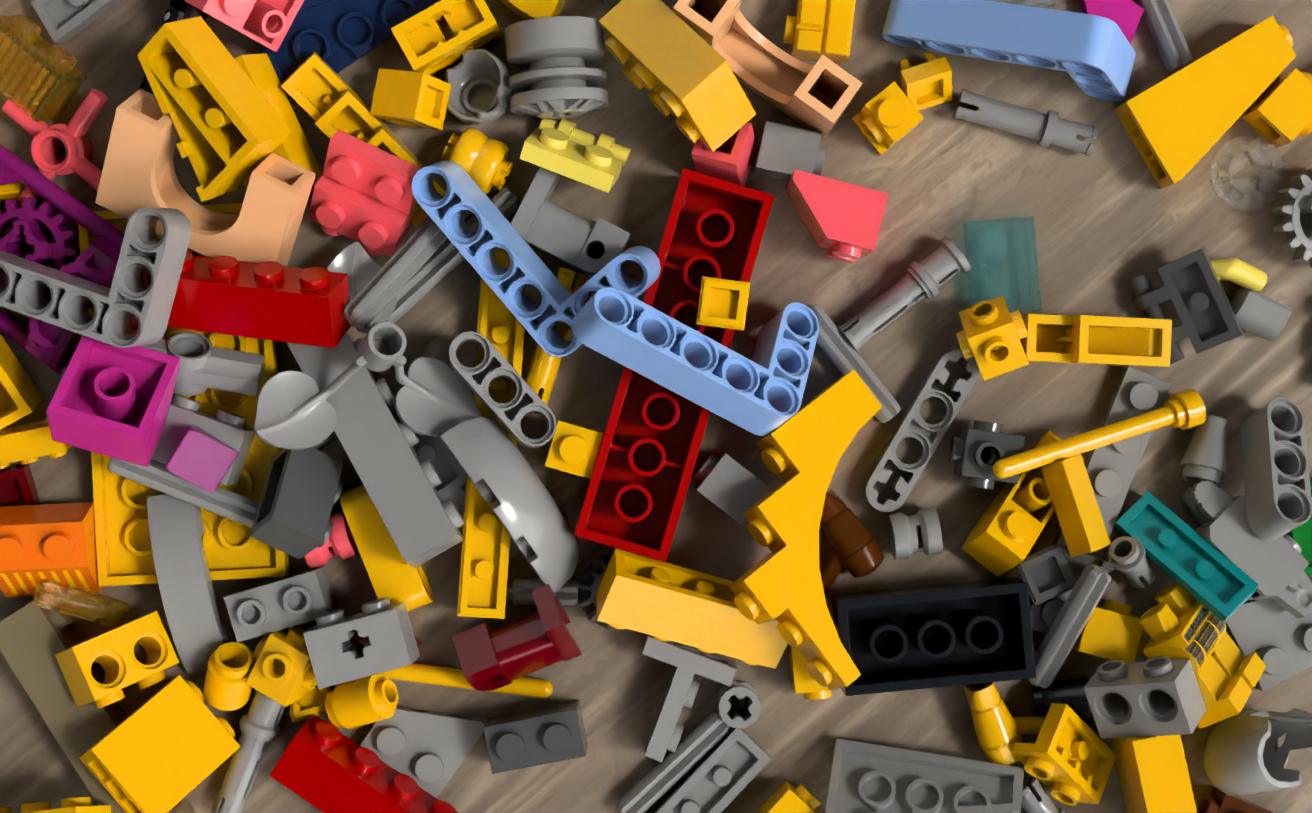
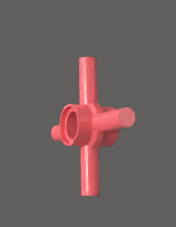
(73, 135)

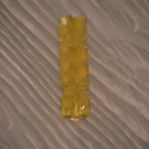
(80, 603)

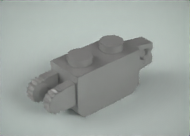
(1271, 564)

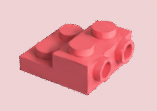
(364, 195)

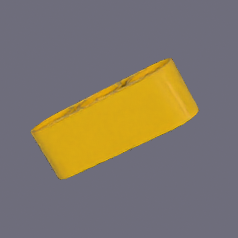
(380, 555)

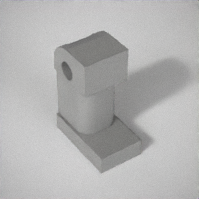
(563, 232)

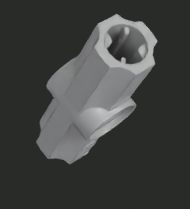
(211, 366)

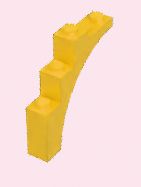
(788, 522)

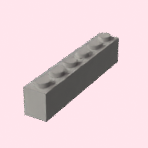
(384, 454)

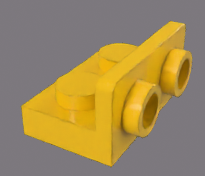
(1068, 758)

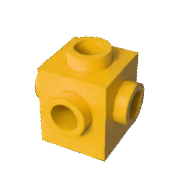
(993, 337)
(282, 666)

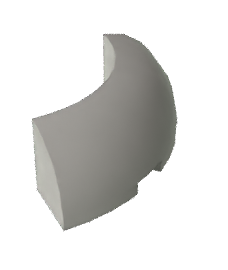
(523, 501)

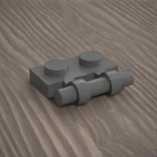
(1197, 298)

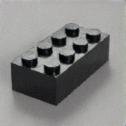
(936, 635)

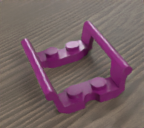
(95, 264)

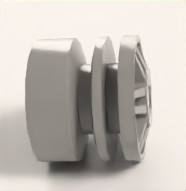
(556, 59)

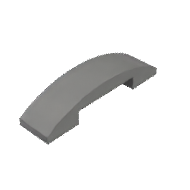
(185, 580)

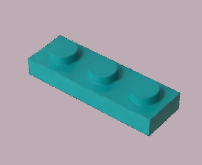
(1187, 557)

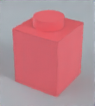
(729, 161)

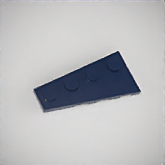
(339, 32)

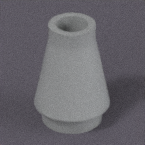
(1207, 452)

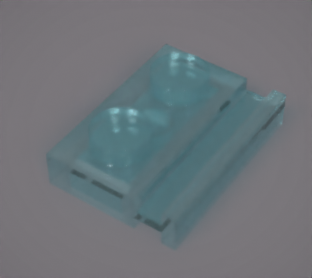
(1003, 262)

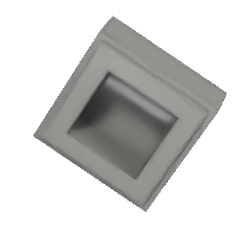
(1259, 313)

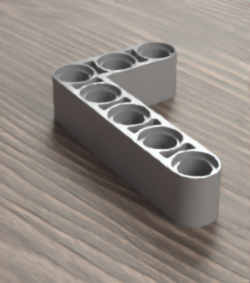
(112, 305)

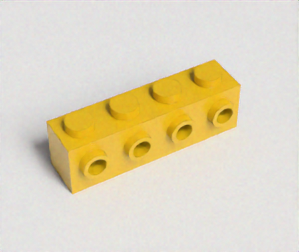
(683, 608)

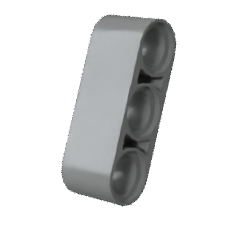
(495, 367)
(1276, 469)

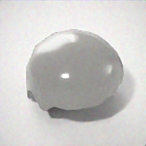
(478, 88)

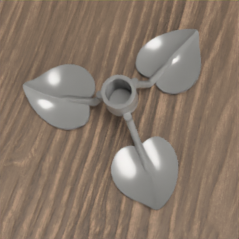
(432, 400)

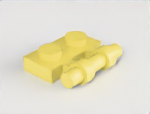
(575, 153)

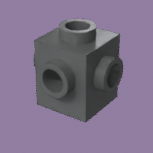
(967, 449)

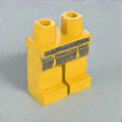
(1187, 629)

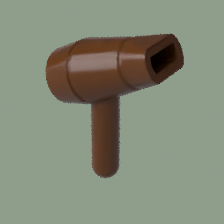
(850, 543)

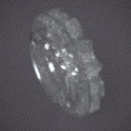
(1239, 192)

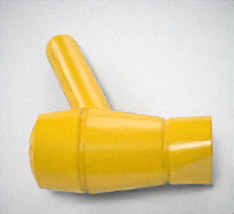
(994, 724)

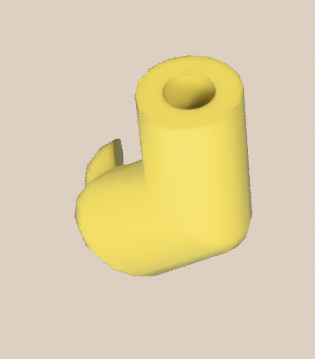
(1240, 273)

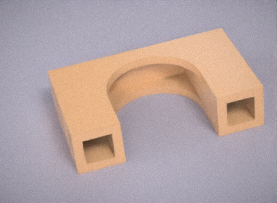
(804, 92)
(142, 174)

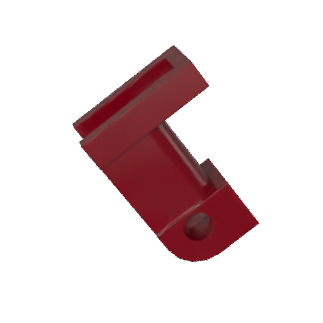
(518, 648)

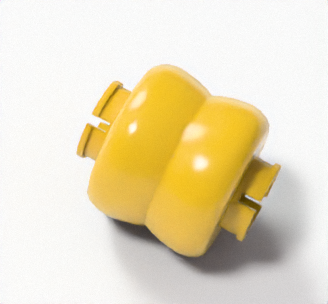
(480, 157)

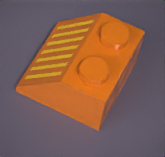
(47, 544)

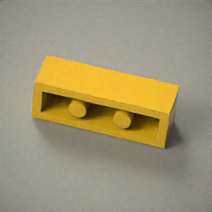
(28, 443)

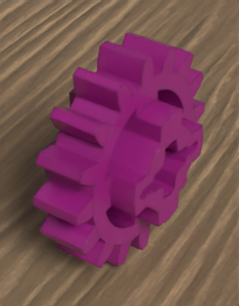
(31, 229)

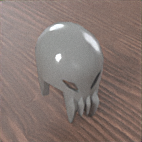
(1246, 754)

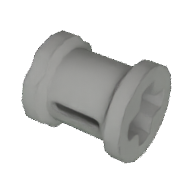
(736, 718)

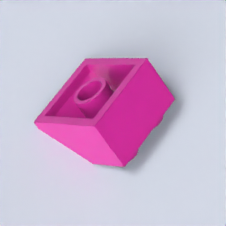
(114, 400)

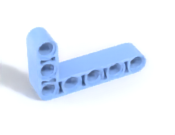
(1080, 43)
(525, 265)
(747, 392)

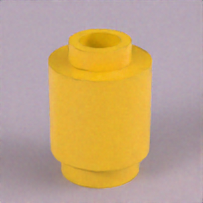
(226, 676)
(362, 701)

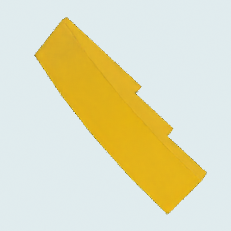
(337, 107)

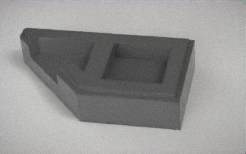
(1054, 571)

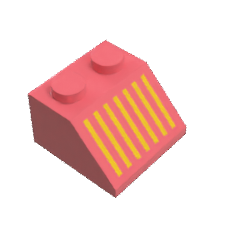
(838, 214)

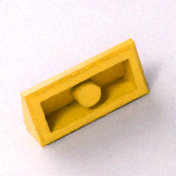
(1076, 505)

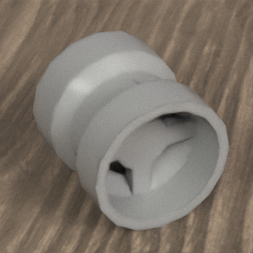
(914, 533)

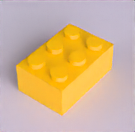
(678, 69)

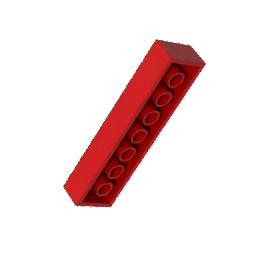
(650, 429)

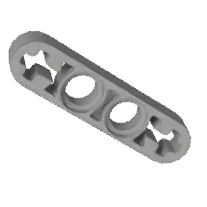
(926, 434)

